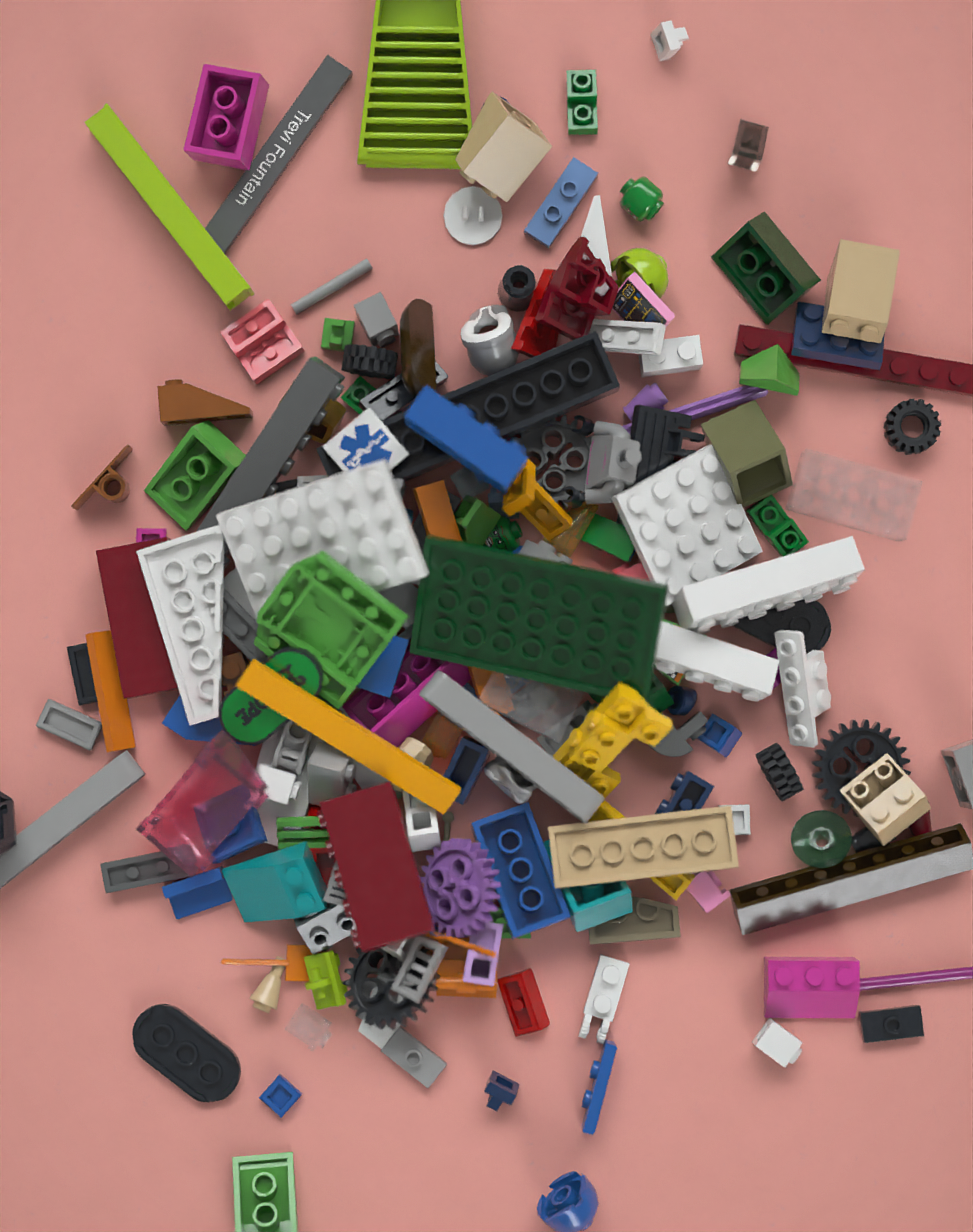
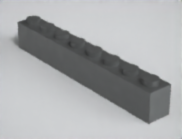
(279, 440)

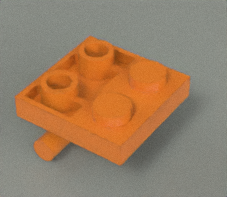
(452, 972)

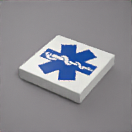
(365, 442)

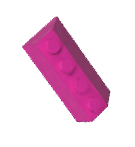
(406, 710)

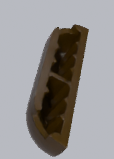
(417, 347)

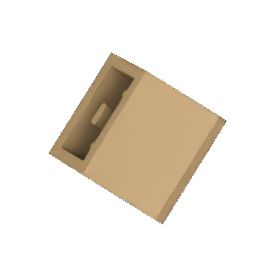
(885, 799)

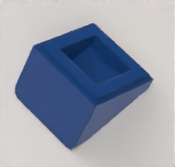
(720, 735)

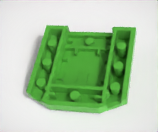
(333, 617)

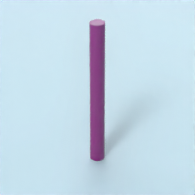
(916, 978)

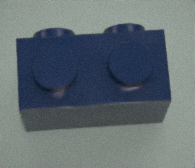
(688, 794)

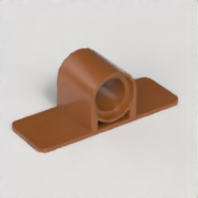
(101, 483)

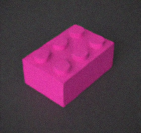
(226, 117)

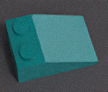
(277, 885)
(595, 902)

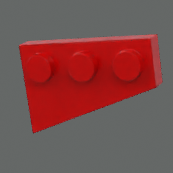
(533, 336)

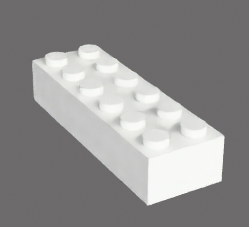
(768, 586)

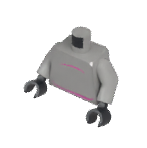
(610, 463)

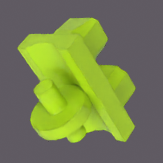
(325, 979)

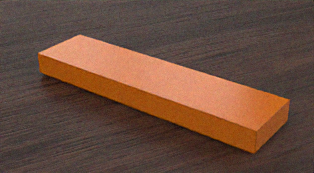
(111, 704)

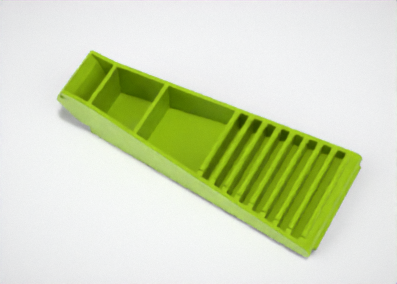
(415, 87)

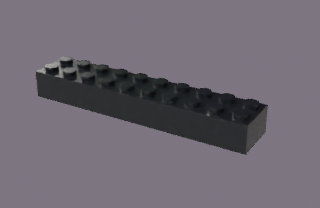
(512, 400)

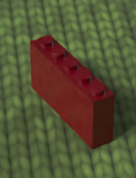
(133, 623)
(375, 867)

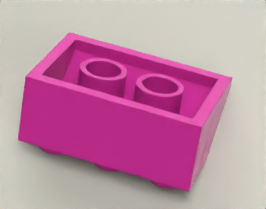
(811, 987)

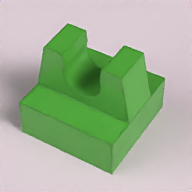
(337, 334)

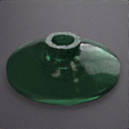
(819, 826)

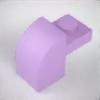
(480, 967)

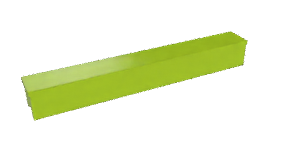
(169, 207)

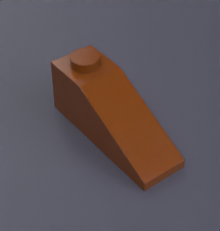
(189, 404)

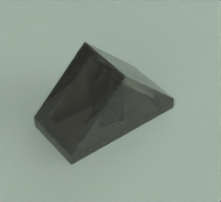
(748, 145)

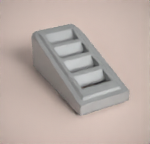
(428, 972)

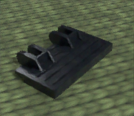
(659, 440)

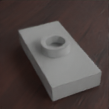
(414, 1057)

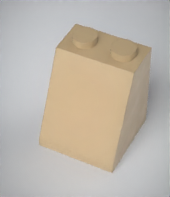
(501, 148)
(860, 291)

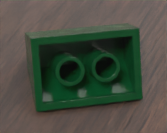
(765, 267)

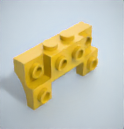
(606, 733)

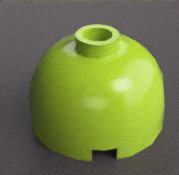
(646, 264)

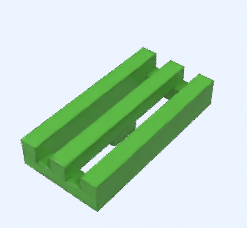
(292, 837)

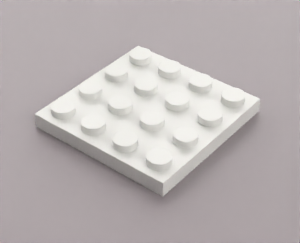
(687, 522)

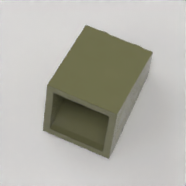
(748, 453)

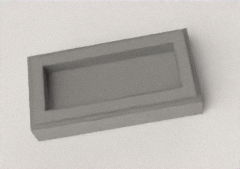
(69, 724)

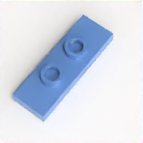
(561, 202)

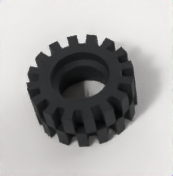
(369, 361)
(925, 414)
(779, 771)

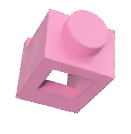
(706, 891)

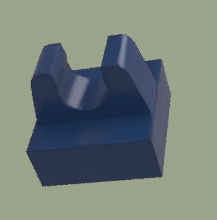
(500, 1090)

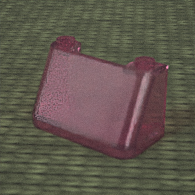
(205, 805)

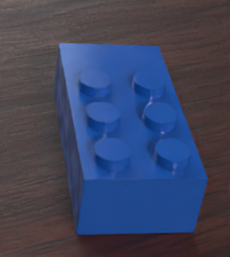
(466, 440)
(524, 868)

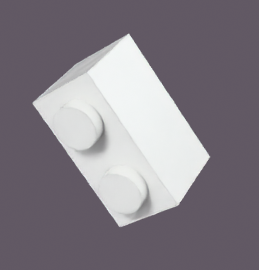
(676, 356)

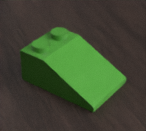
(195, 474)
(265, 1193)

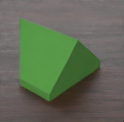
(770, 371)
(475, 520)

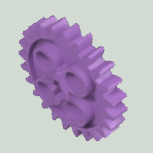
(460, 887)

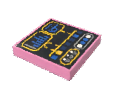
(639, 303)

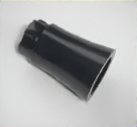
(515, 298)

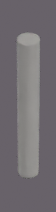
(331, 286)

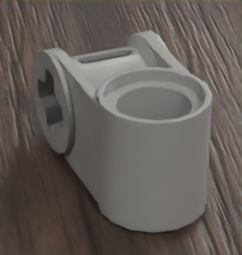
(292, 747)

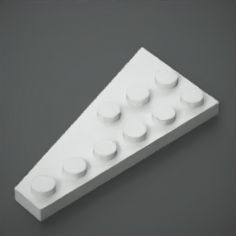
(187, 597)

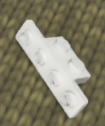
(802, 686)

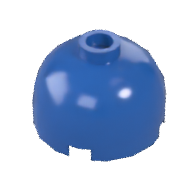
(570, 1204)

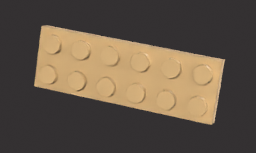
(643, 847)

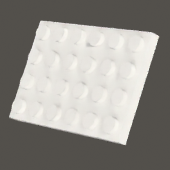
(347, 515)

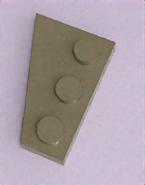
(647, 922)

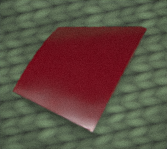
(577, 293)

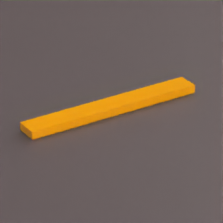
(348, 736)

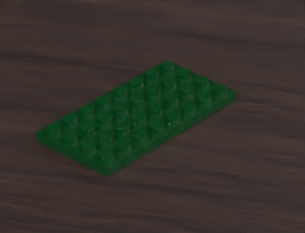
(537, 618)

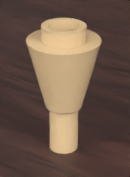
(268, 991)

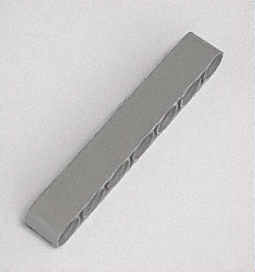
(511, 746)
(69, 814)

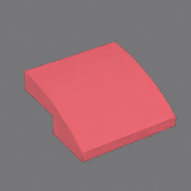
(262, 341)

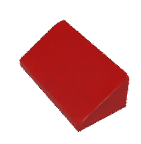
(523, 1002)

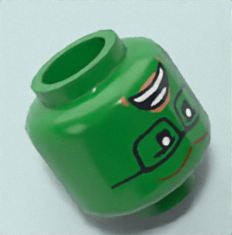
(505, 535)

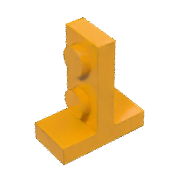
(536, 504)

